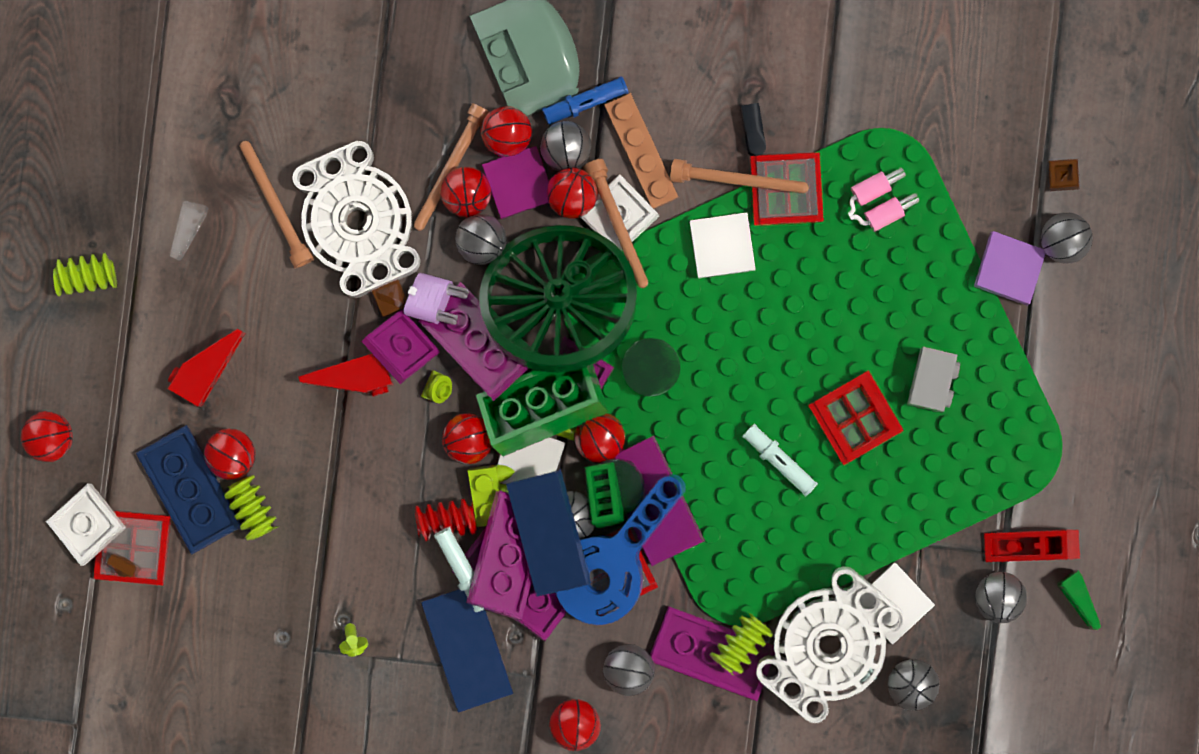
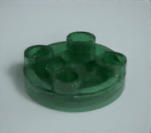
(651, 367)
(630, 485)

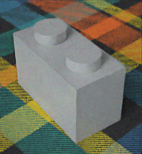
(933, 380)

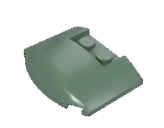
(529, 53)

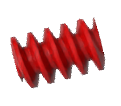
(438, 520)

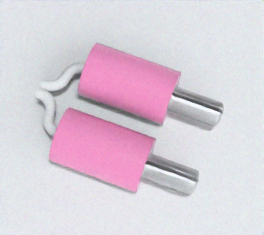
(886, 212)

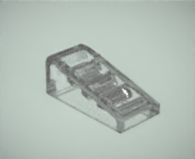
(189, 223)

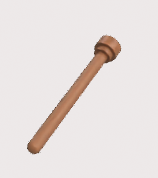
(475, 118)
(598, 170)
(683, 171)
(299, 252)

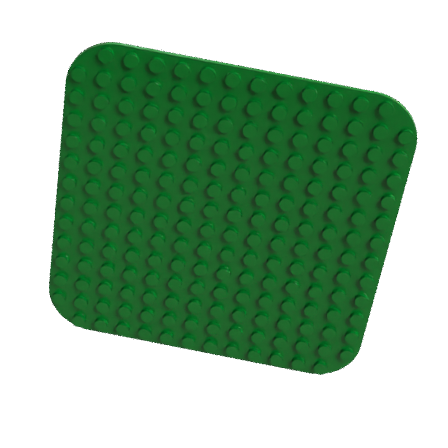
(796, 328)

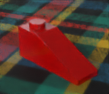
(200, 373)
(357, 375)
(1032, 546)

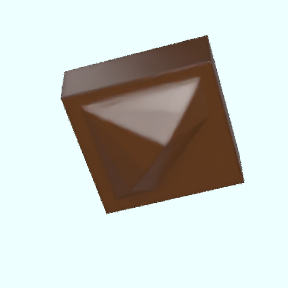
(1064, 175)
(390, 298)
(123, 566)

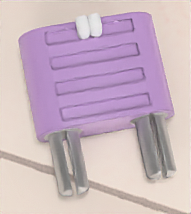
(430, 297)

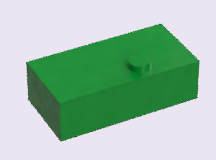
(541, 407)

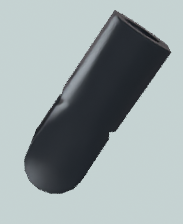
(753, 129)

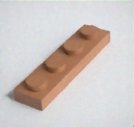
(641, 151)

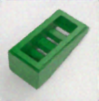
(594, 497)
(1077, 594)

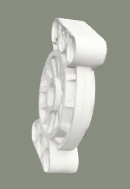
(340, 196)
(837, 671)

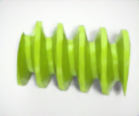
(84, 275)
(250, 508)
(741, 644)

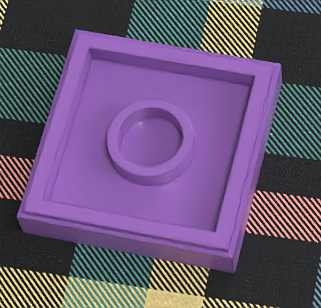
(1010, 268)

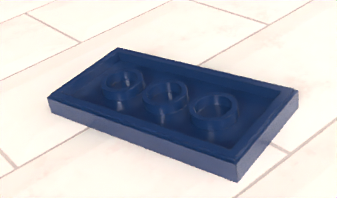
(189, 489)
(548, 533)
(467, 650)

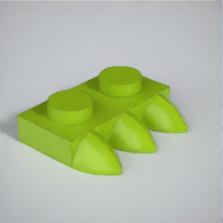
(484, 484)

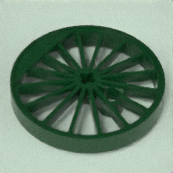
(558, 298)

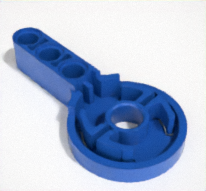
(616, 557)

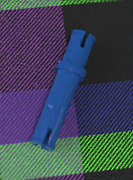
(573, 105)

